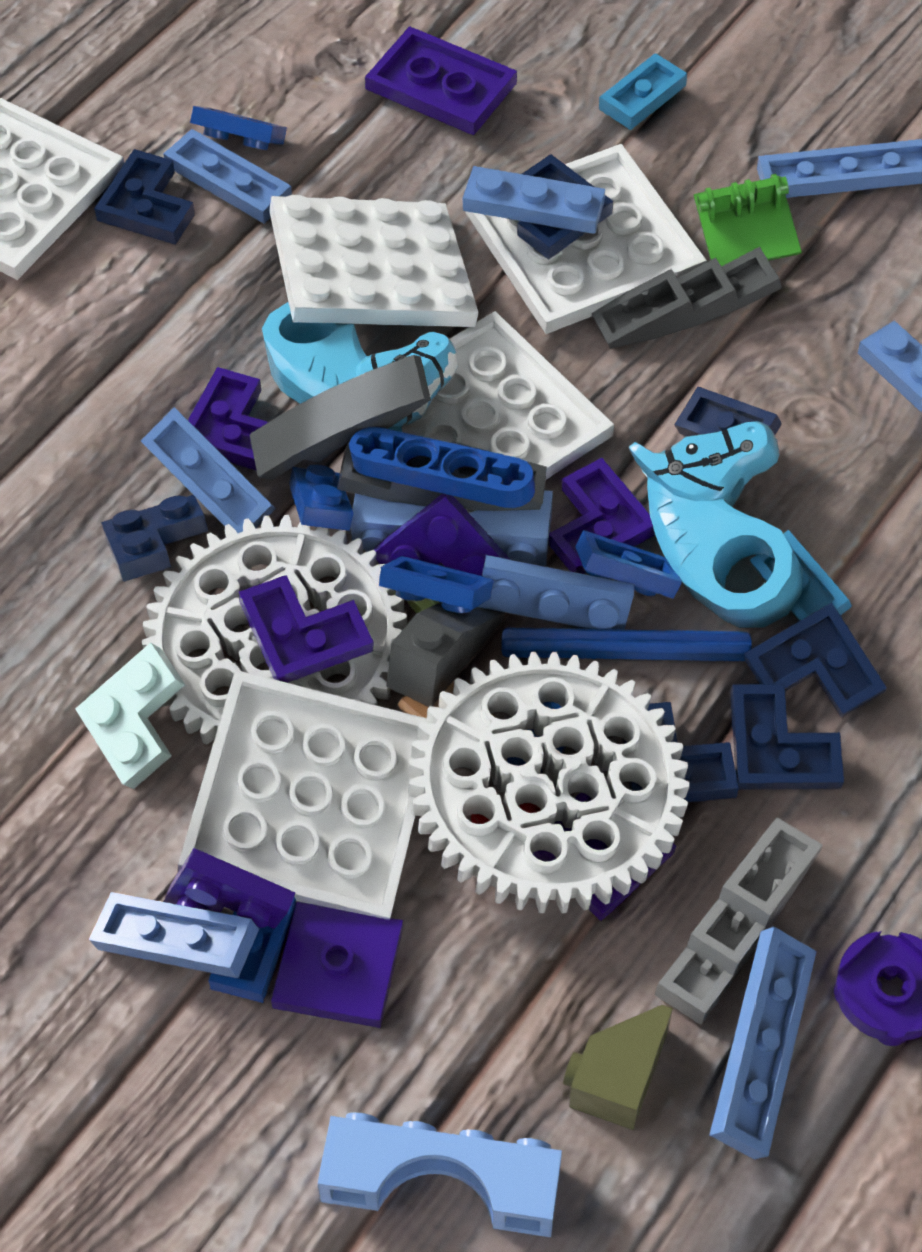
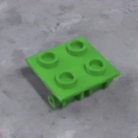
(748, 217)

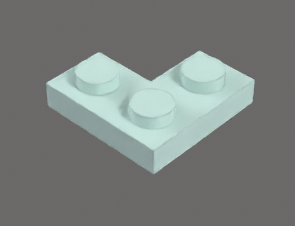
(120, 714)

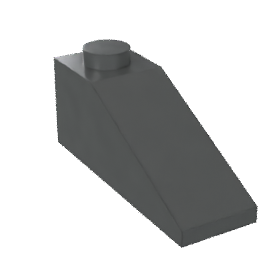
(436, 650)

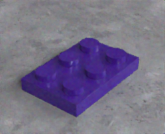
(441, 80)

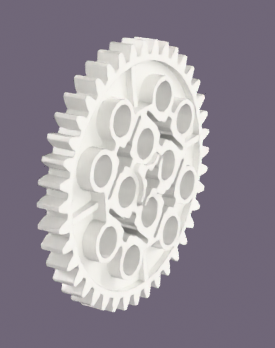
(191, 619)
(500, 851)

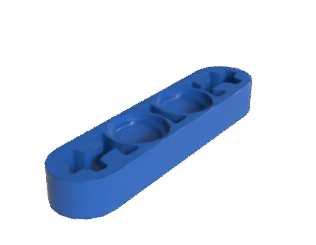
(385, 452)

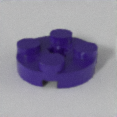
(860, 993)

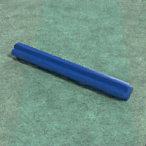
(627, 644)

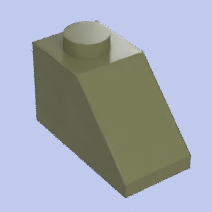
(618, 1067)

